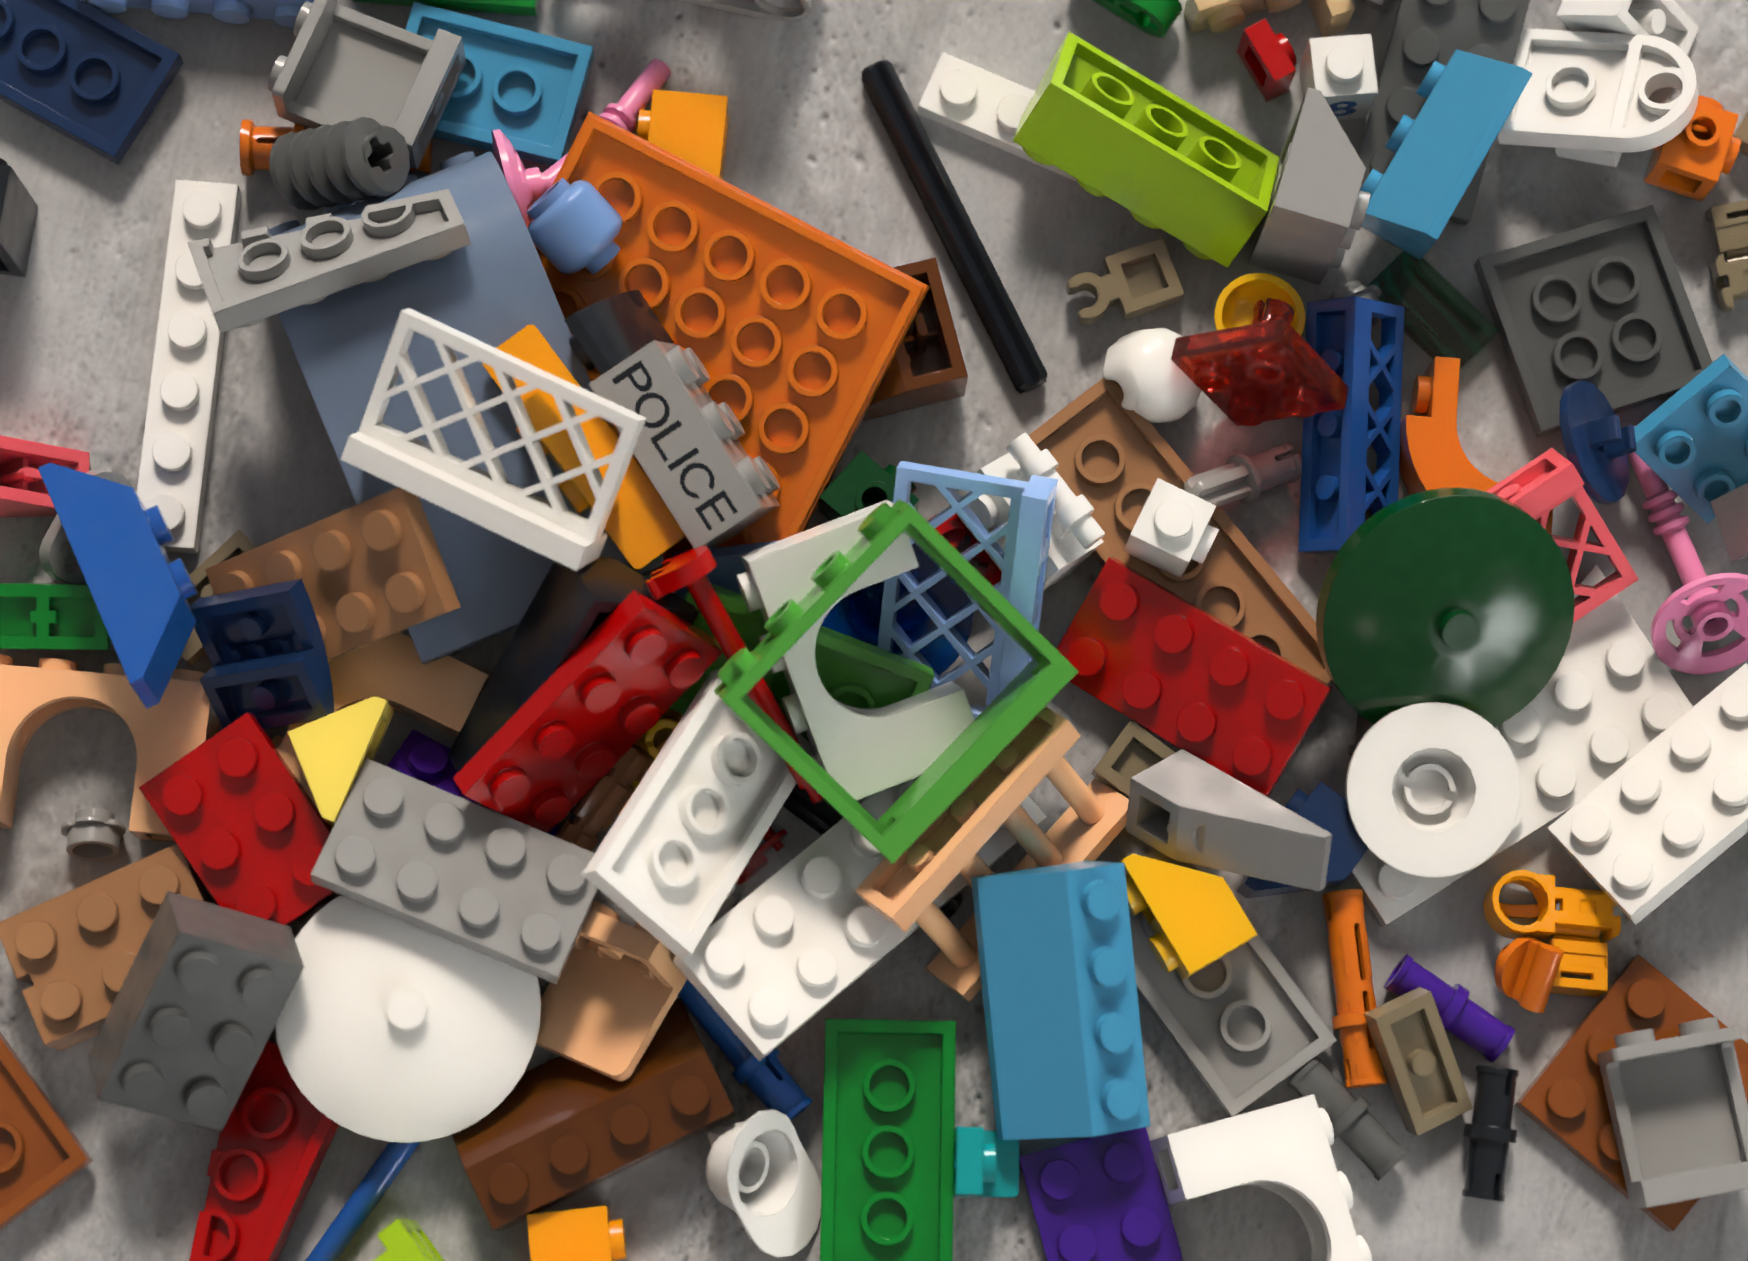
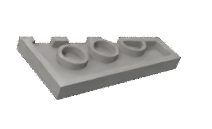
(327, 256)

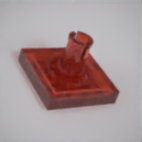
(1261, 369)

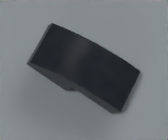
(614, 330)

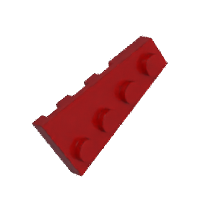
(261, 1167)

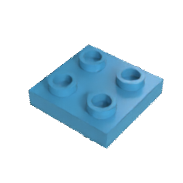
(1700, 437)

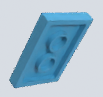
(510, 83)

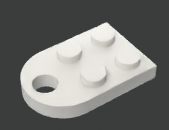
(1596, 91)

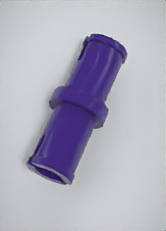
(1458, 1013)

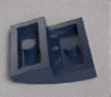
(264, 655)

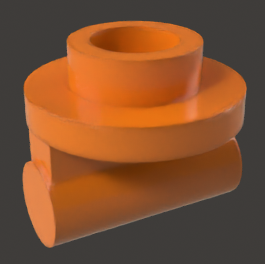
(1528, 971)

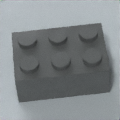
(195, 1012)

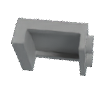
(364, 67)
(1678, 1113)

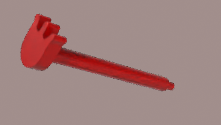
(691, 571)

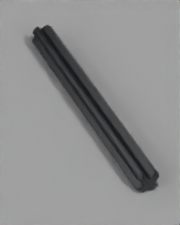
(954, 226)

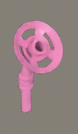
(530, 184)
(1704, 604)

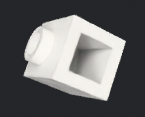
(1172, 529)

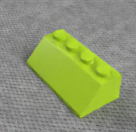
(1148, 151)

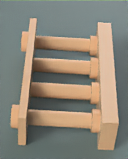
(950, 844)

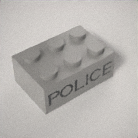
(690, 444)

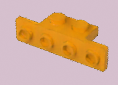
(639, 517)

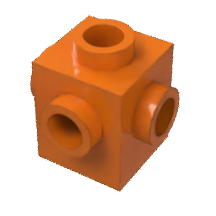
(1698, 154)

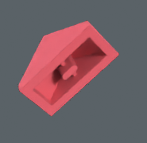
(20, 480)

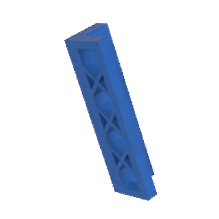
(1335, 443)

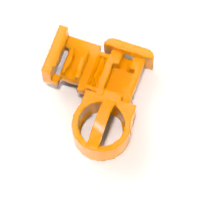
(1574, 927)

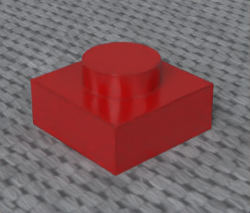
(1267, 59)

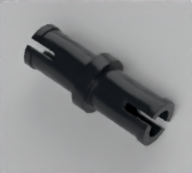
(1490, 1133)

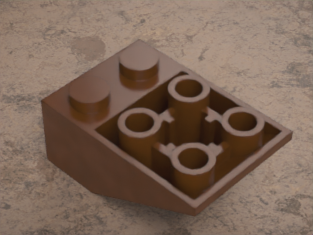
(929, 359)

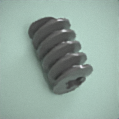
(339, 164)

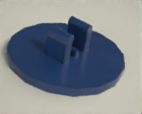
(1596, 441)

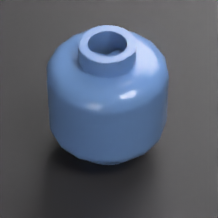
(574, 227)

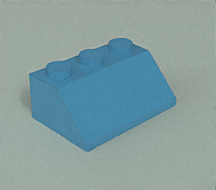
(1440, 149)

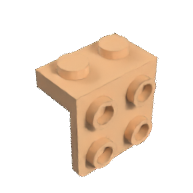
(609, 996)

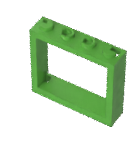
(970, 750)

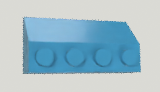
(1060, 1001)

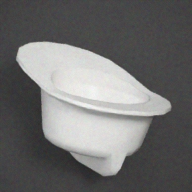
(766, 1180)

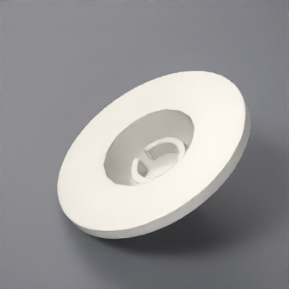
(1433, 789)

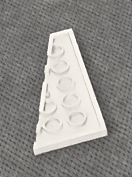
(1571, 737)

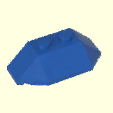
(127, 573)

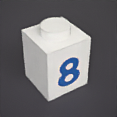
(1343, 73)

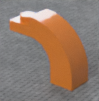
(1430, 442)

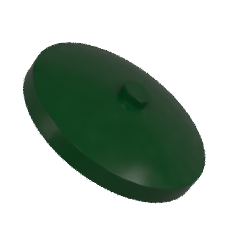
(1445, 605)

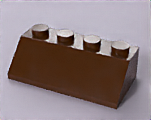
(577, 1127)

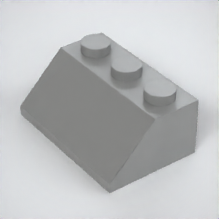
(1313, 197)

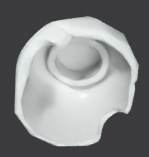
(1149, 377)

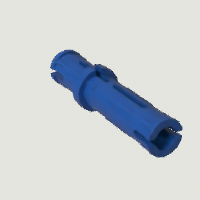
(765, 1078)

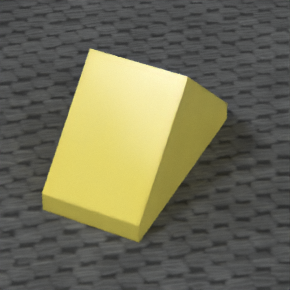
(336, 749)

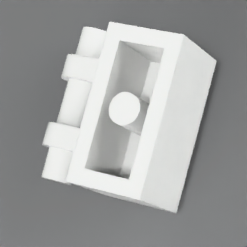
(1074, 530)

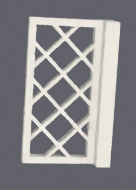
(484, 495)

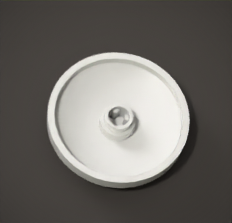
(403, 1025)

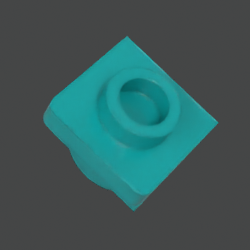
(985, 1164)

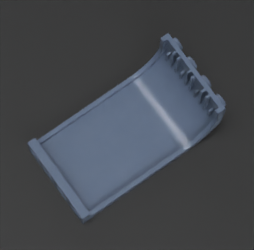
(489, 295)

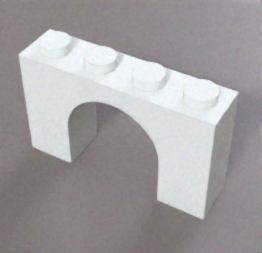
(852, 744)
(1276, 1150)

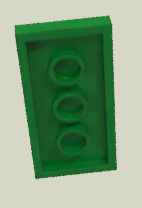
(888, 1140)

